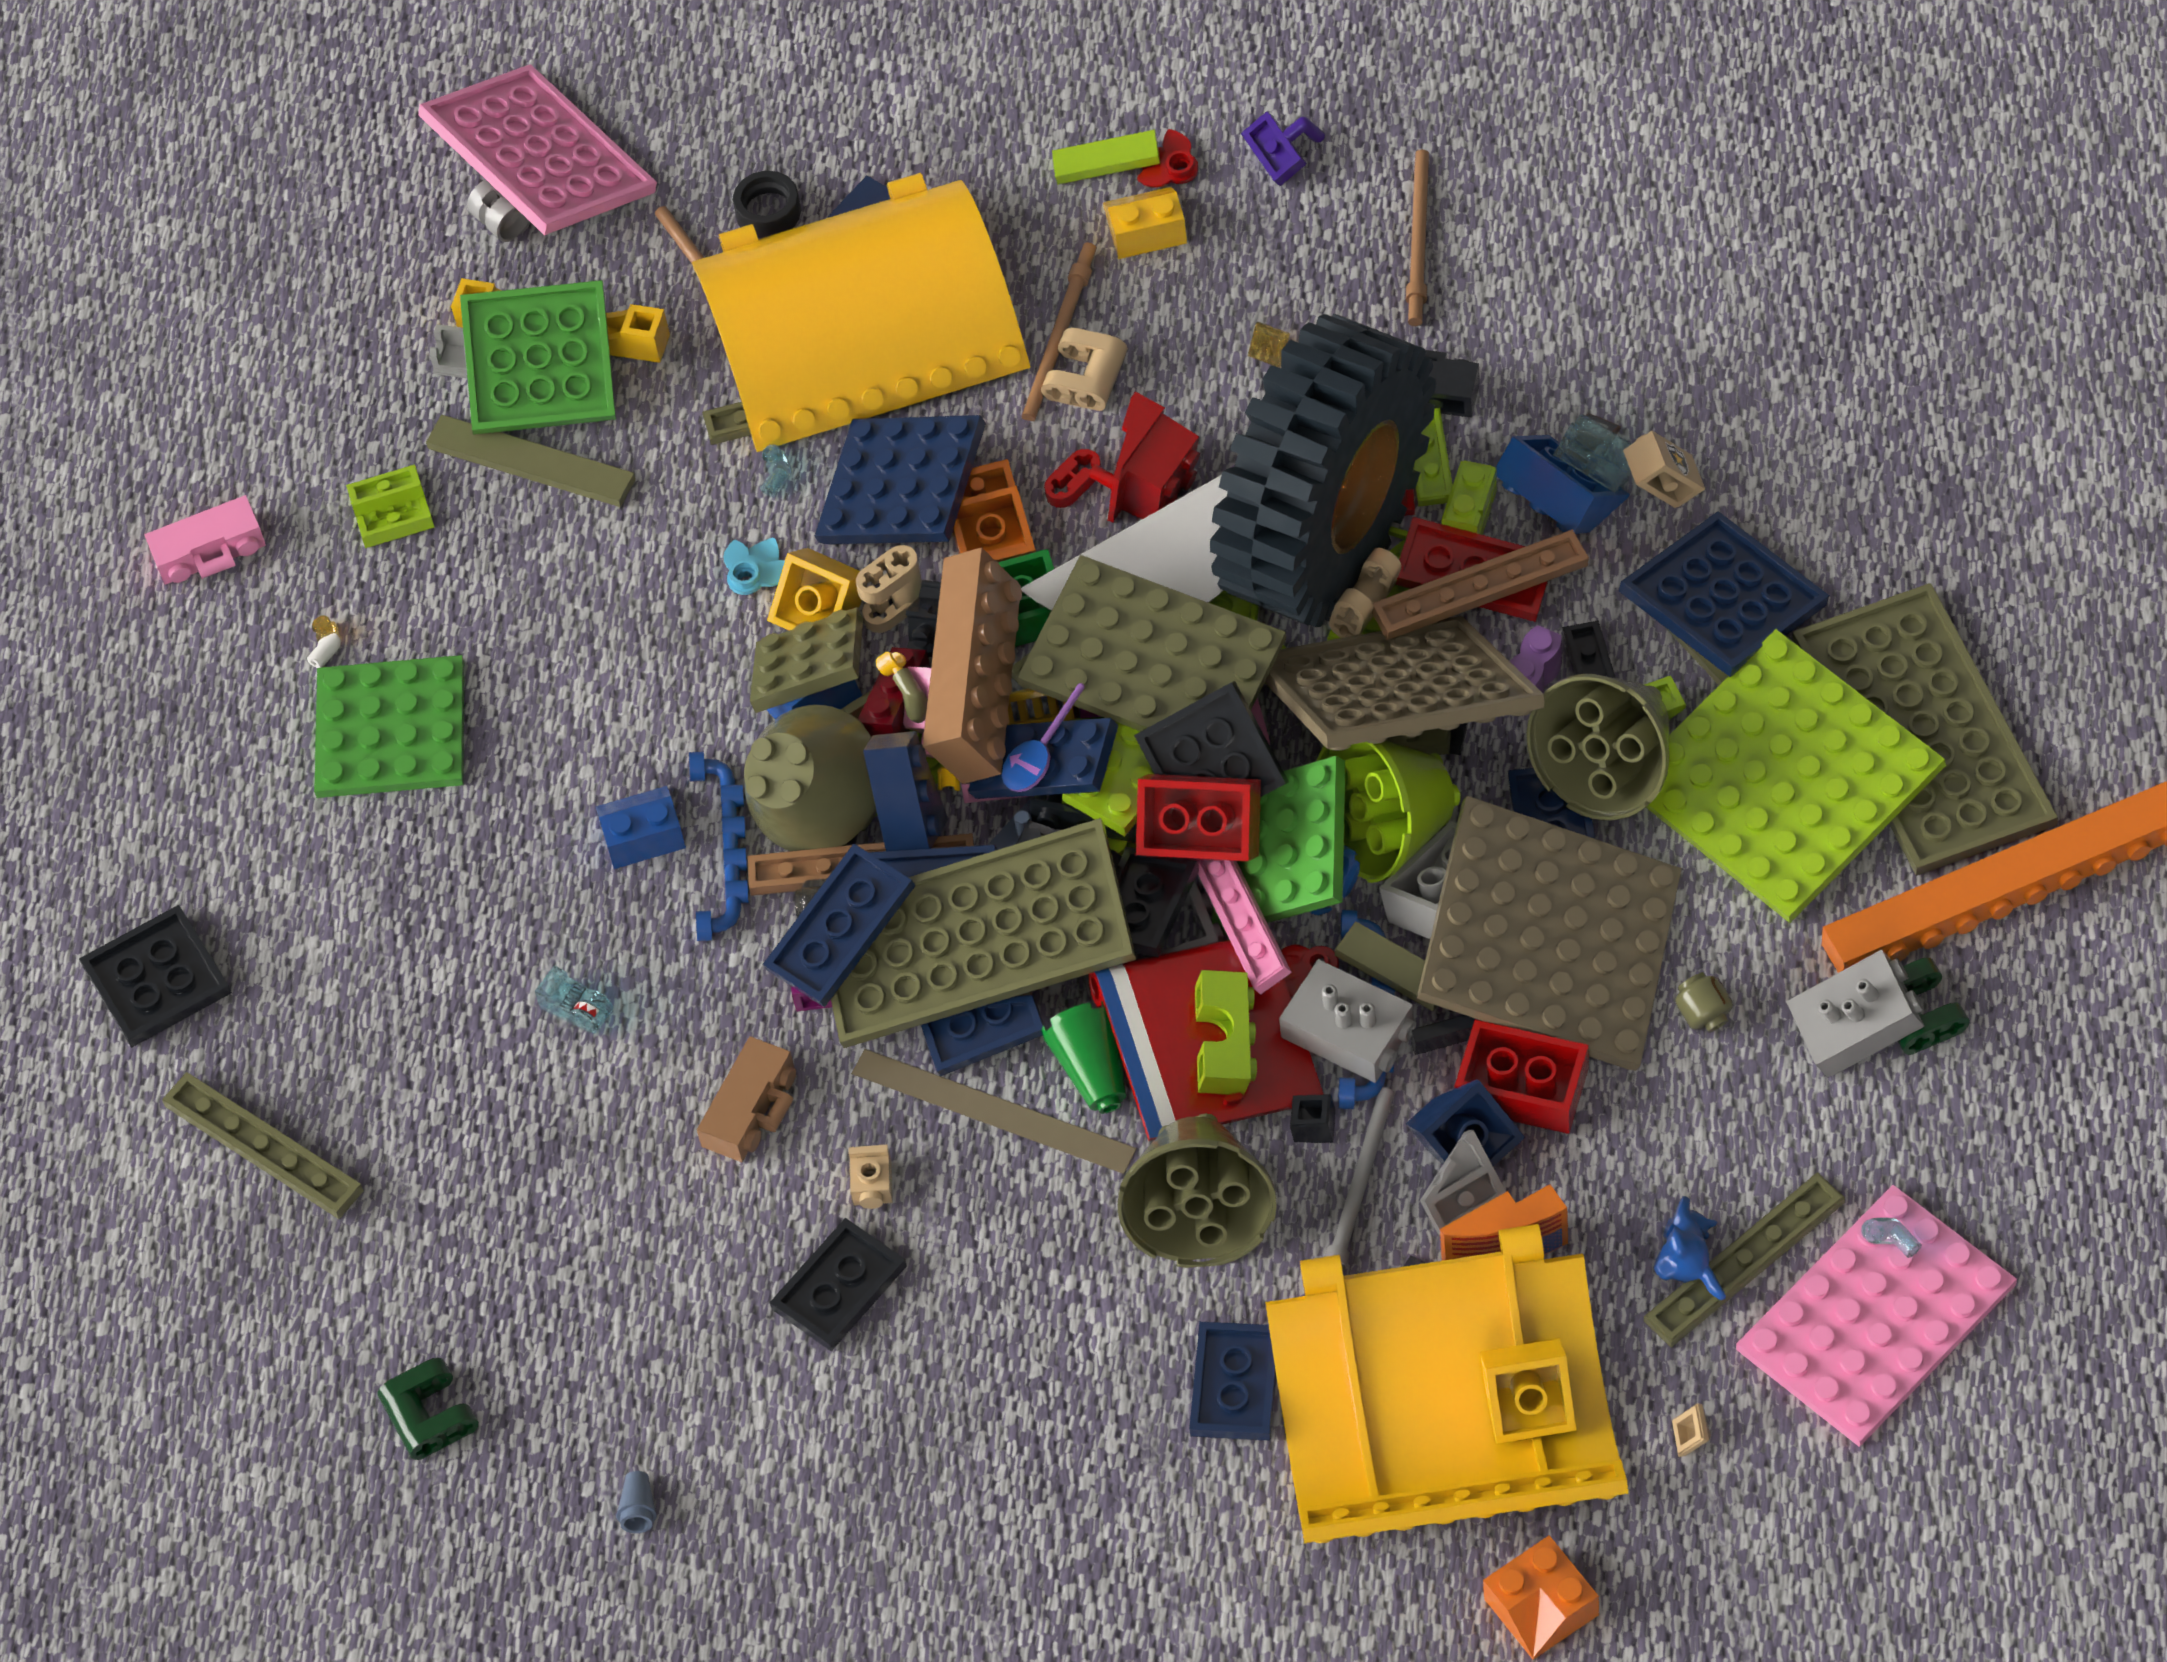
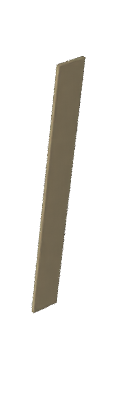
(994, 1111)

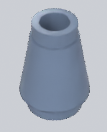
(636, 1505)

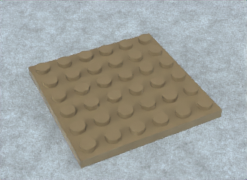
(1400, 686)
(1549, 932)

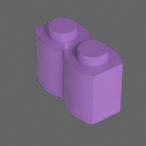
(1539, 656)

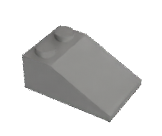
(1415, 890)

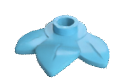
(758, 562)

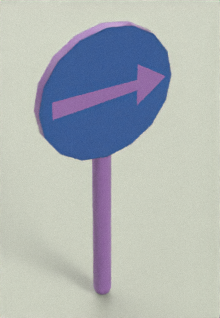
(1031, 759)

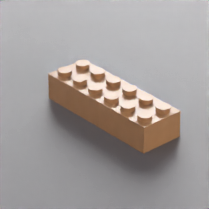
(972, 666)

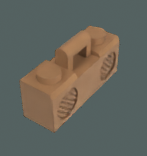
(744, 1097)

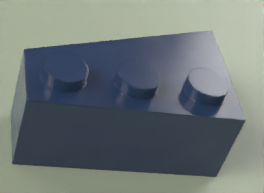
(904, 792)

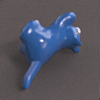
(1686, 1252)

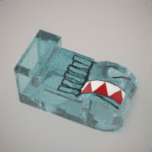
(572, 1001)

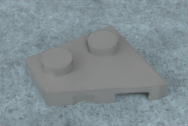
(1462, 1183)

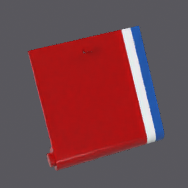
(1159, 1039)

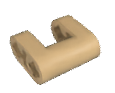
(1104, 360)
(900, 583)
(1374, 583)

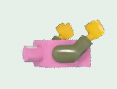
(913, 685)

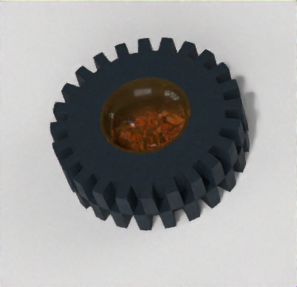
(1322, 467)

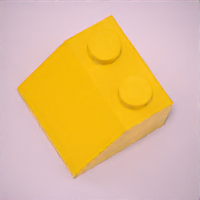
(1146, 222)
(812, 589)
(1528, 1390)

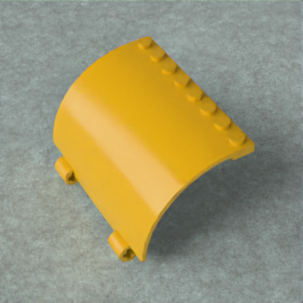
(862, 311)
(1393, 1398)

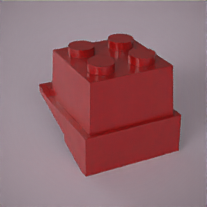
(1153, 461)

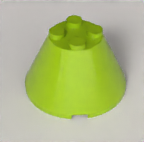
(1392, 803)

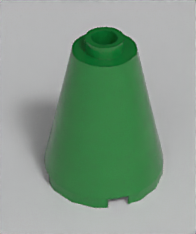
(1089, 1055)

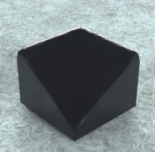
(1313, 1118)

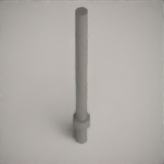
(1361, 1176)

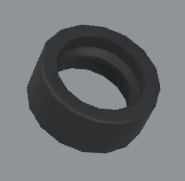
(763, 183)

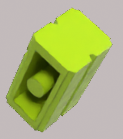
(1471, 497)

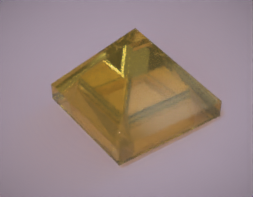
(1267, 344)

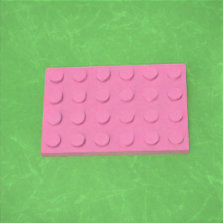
(537, 149)
(1873, 1321)

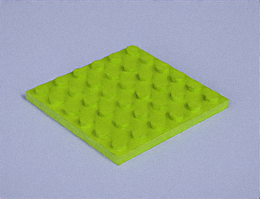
(1788, 775)

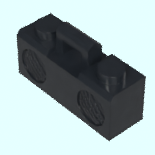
(1455, 384)

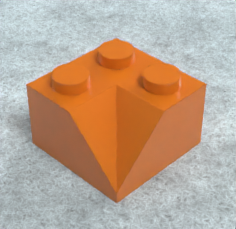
(1541, 1597)

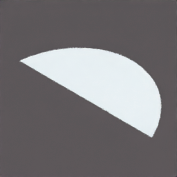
(1163, 548)

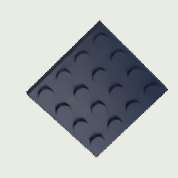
(900, 480)
(1723, 592)

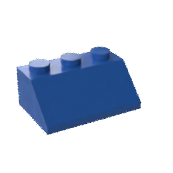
(1555, 486)

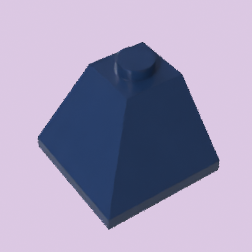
(1464, 1109)

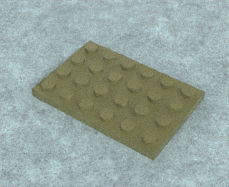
(1143, 647)

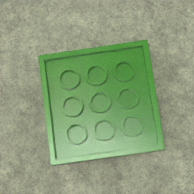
(537, 357)
(389, 726)
(1299, 843)

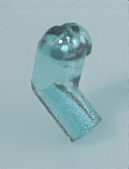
(778, 468)
(1890, 1232)

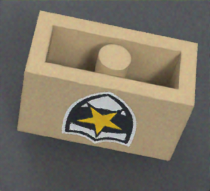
(1663, 469)

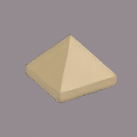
(1691, 1430)

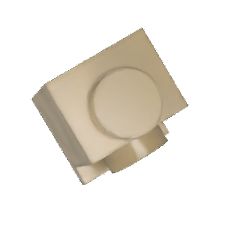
(870, 1176)

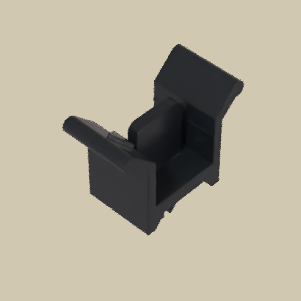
(923, 617)

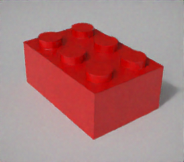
(1198, 817)
(1527, 1073)

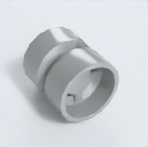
(496, 212)

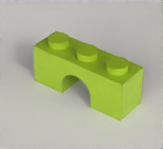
(1225, 1001)

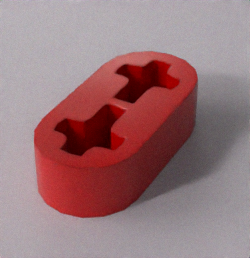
(1069, 475)

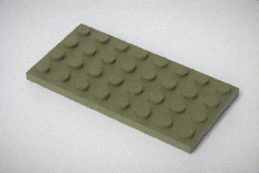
(1921, 675)
(989, 934)

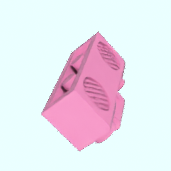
(205, 541)

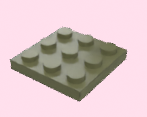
(806, 659)

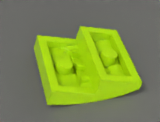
(390, 506)

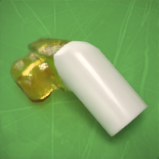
(328, 641)

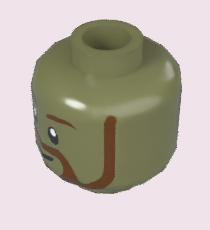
(1704, 1002)

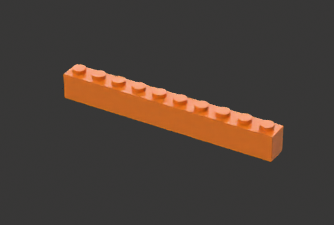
(2002, 881)

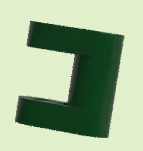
(1939, 1023)
(403, 1404)

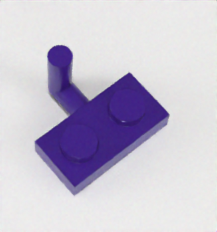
(1275, 146)

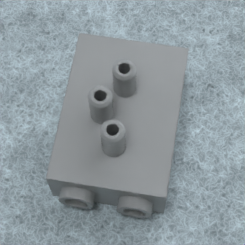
(1856, 1013)
(1347, 1021)

